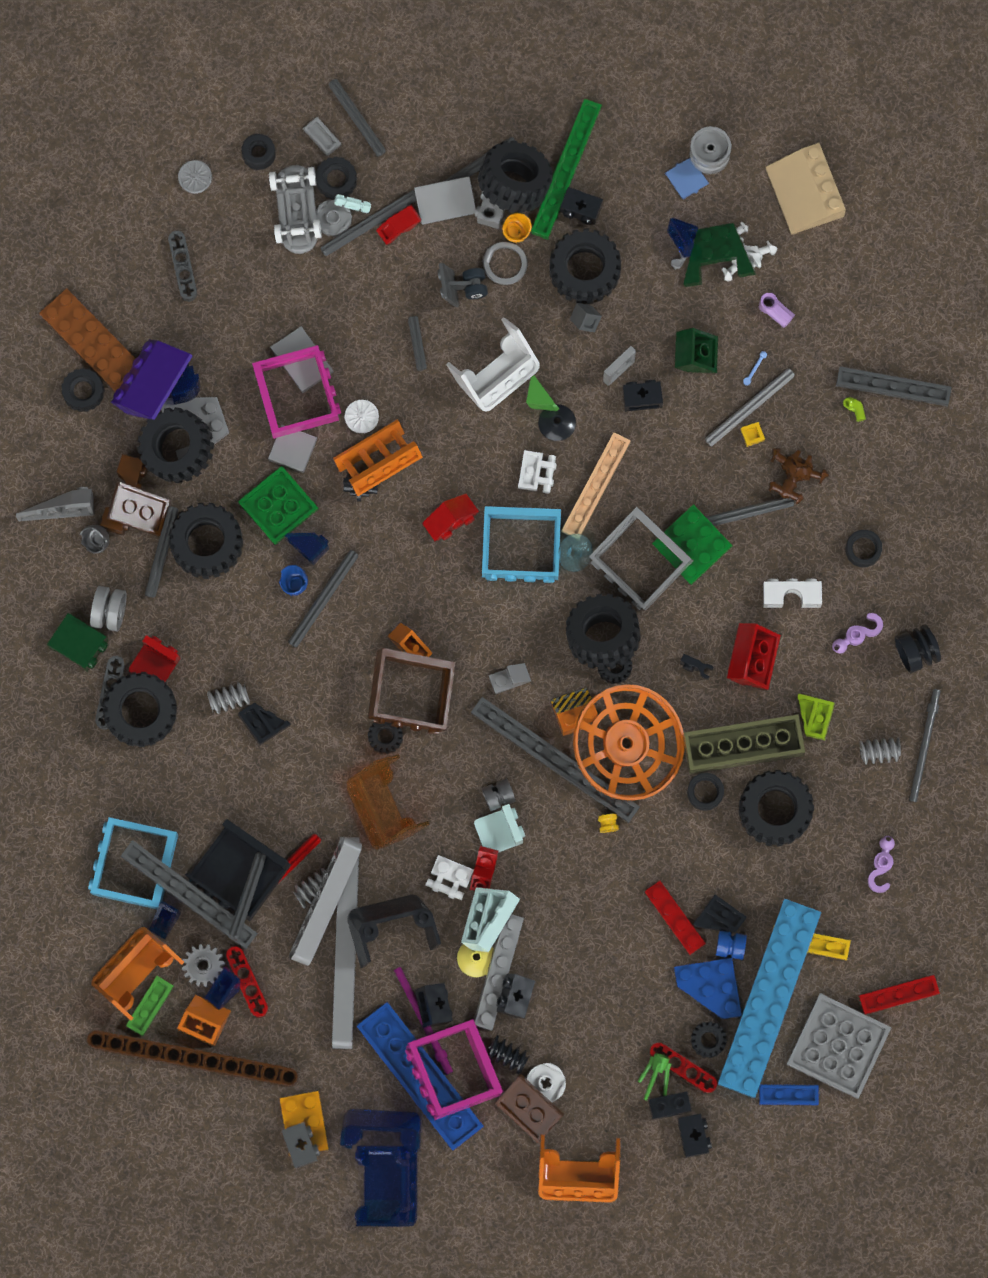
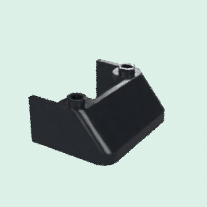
(364, 922)

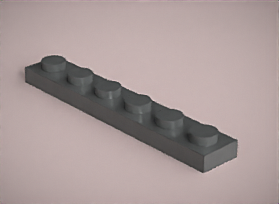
(893, 386)

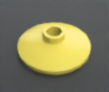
(469, 965)

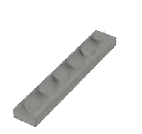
(497, 971)

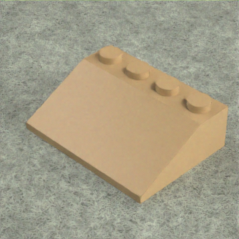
(806, 189)

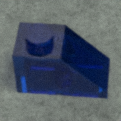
(309, 545)

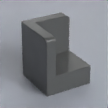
(585, 317)

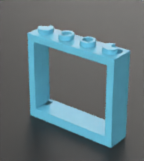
(524, 514)
(103, 849)

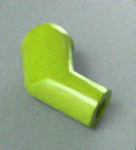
(856, 407)

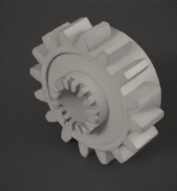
(194, 960)

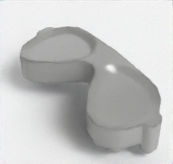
(677, 263)

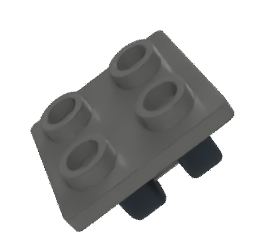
(471, 283)

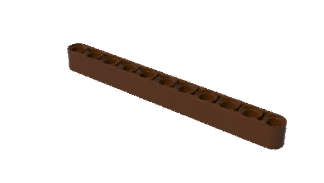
(184, 1053)

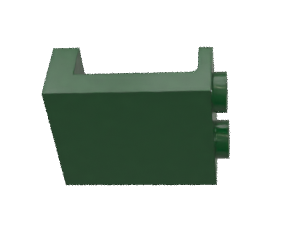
(78, 642)

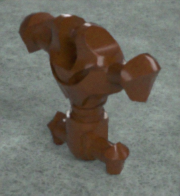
(796, 470)

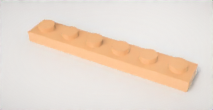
(596, 485)

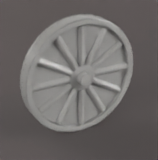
(195, 176)

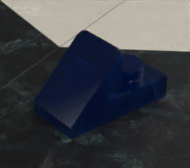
(682, 235)

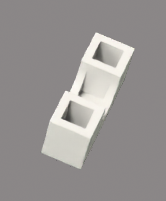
(809, 592)

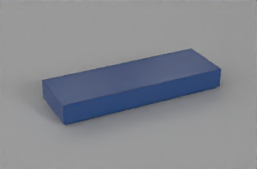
(789, 1095)

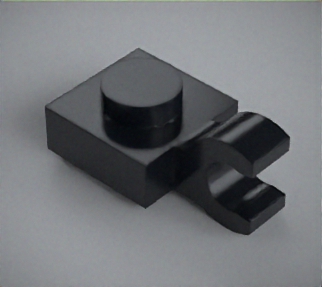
(691, 664)

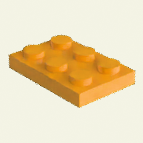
(305, 1109)

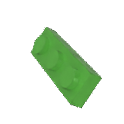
(150, 1006)

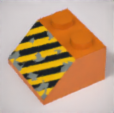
(568, 708)

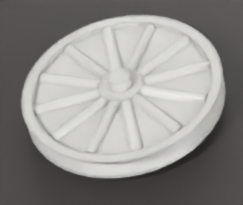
(361, 416)

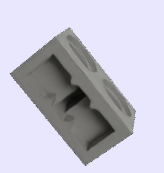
(486, 206)

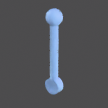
(747, 381)

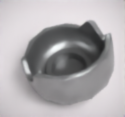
(95, 538)

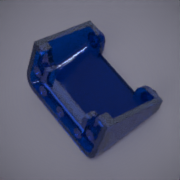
(381, 1120)
(388, 1186)

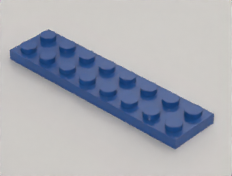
(389, 1038)

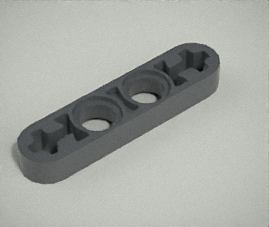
(182, 266)
(109, 668)

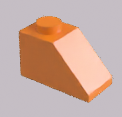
(408, 641)

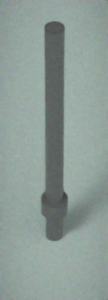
(932, 710)

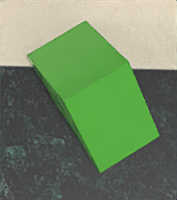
(538, 397)

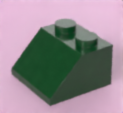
(696, 351)

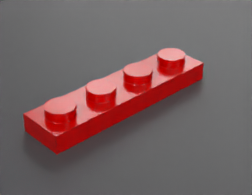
(674, 918)
(899, 994)

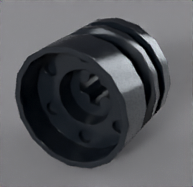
(915, 649)

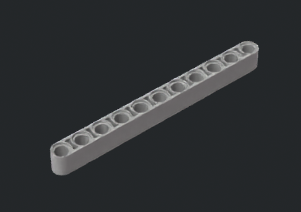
(345, 965)

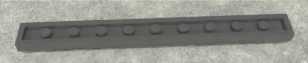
(550, 757)

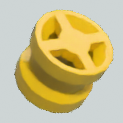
(608, 823)

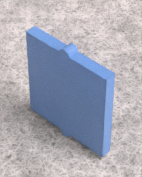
(686, 178)

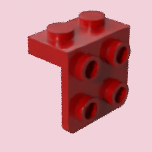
(155, 659)

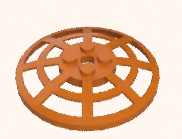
(638, 742)

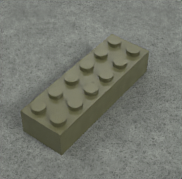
(743, 744)

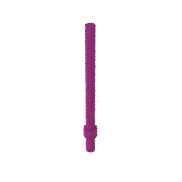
(441, 1055)

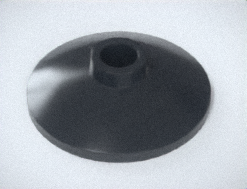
(555, 431)

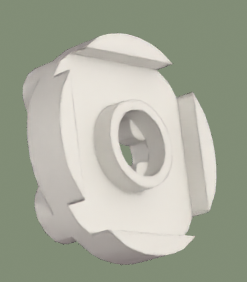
(556, 1078)

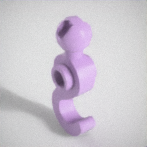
(856, 634)
(882, 862)

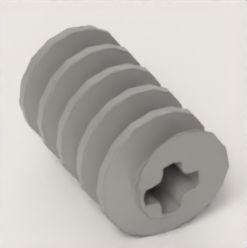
(228, 698)
(881, 750)
(309, 890)

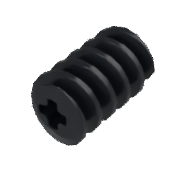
(508, 1055)

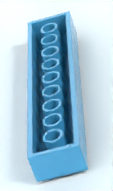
(769, 998)

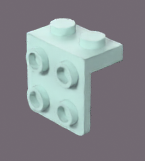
(500, 829)

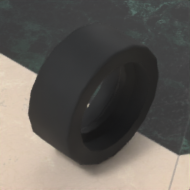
(863, 562)
(703, 777)

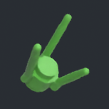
(659, 1064)

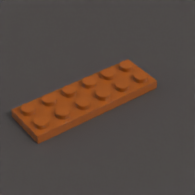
(89, 338)

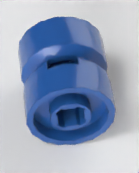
(731, 945)

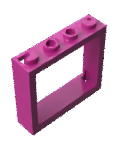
(287, 359)
(483, 1061)

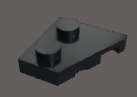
(262, 723)
(720, 916)

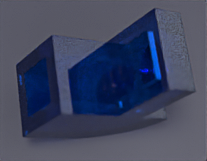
(186, 387)

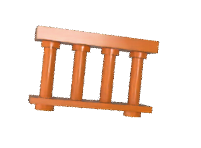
(383, 469)

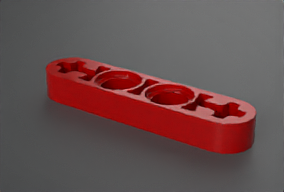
(250, 980)
(686, 1064)

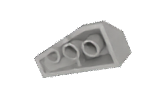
(71, 504)

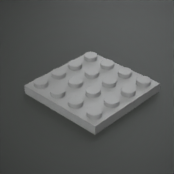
(839, 1046)

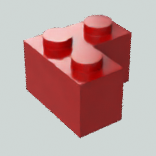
(450, 516)

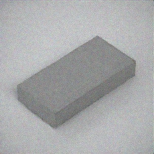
(322, 136)

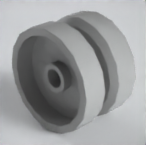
(710, 139)
(108, 608)

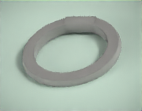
(488, 255)

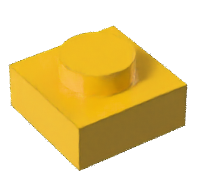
(752, 434)

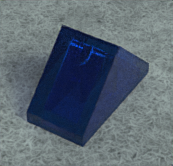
(164, 920)
(224, 988)

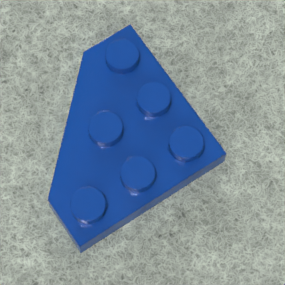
(711, 985)

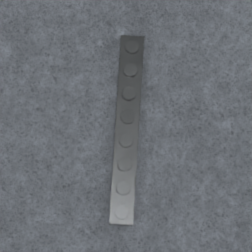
(185, 892)

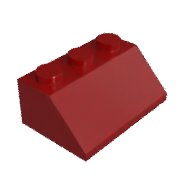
(753, 656)

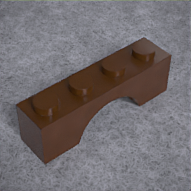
(131, 471)

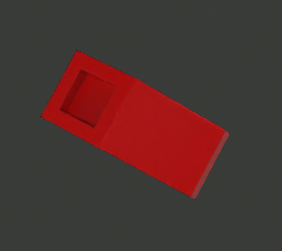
(398, 224)
(484, 868)

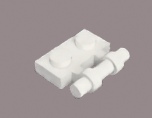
(530, 471)
(452, 872)

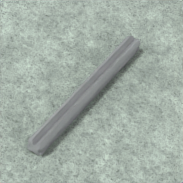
(749, 407)

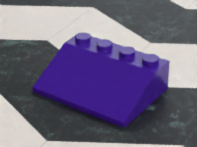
(151, 379)

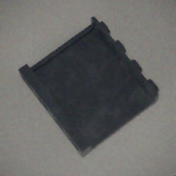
(227, 866)

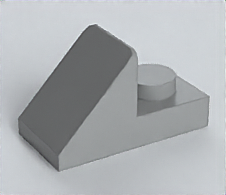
(509, 678)

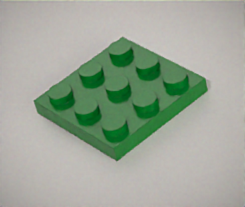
(278, 505)
(698, 540)

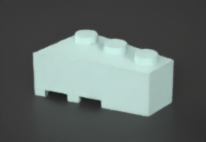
(487, 917)

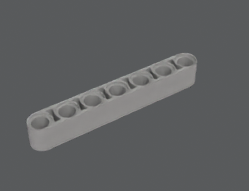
(325, 900)

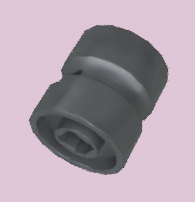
(498, 794)

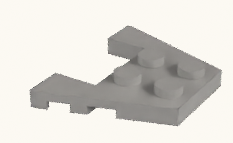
(209, 411)

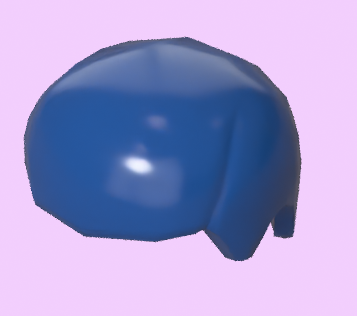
(293, 580)

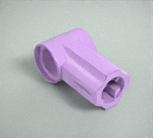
(777, 310)

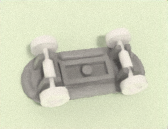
(296, 208)

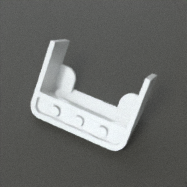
(502, 374)

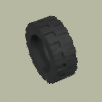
(336, 164)
(79, 376)

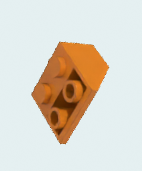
(203, 1020)

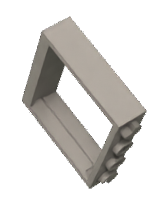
(611, 576)

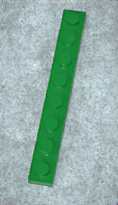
(566, 168)

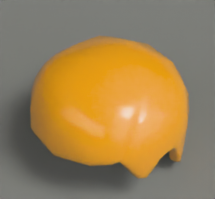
(516, 227)

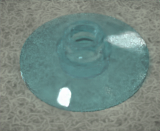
(580, 557)

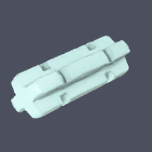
(352, 203)

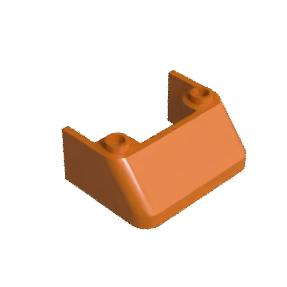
(130, 967)
(579, 1179)

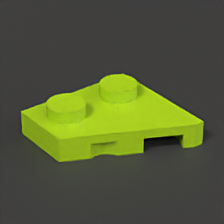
(815, 715)

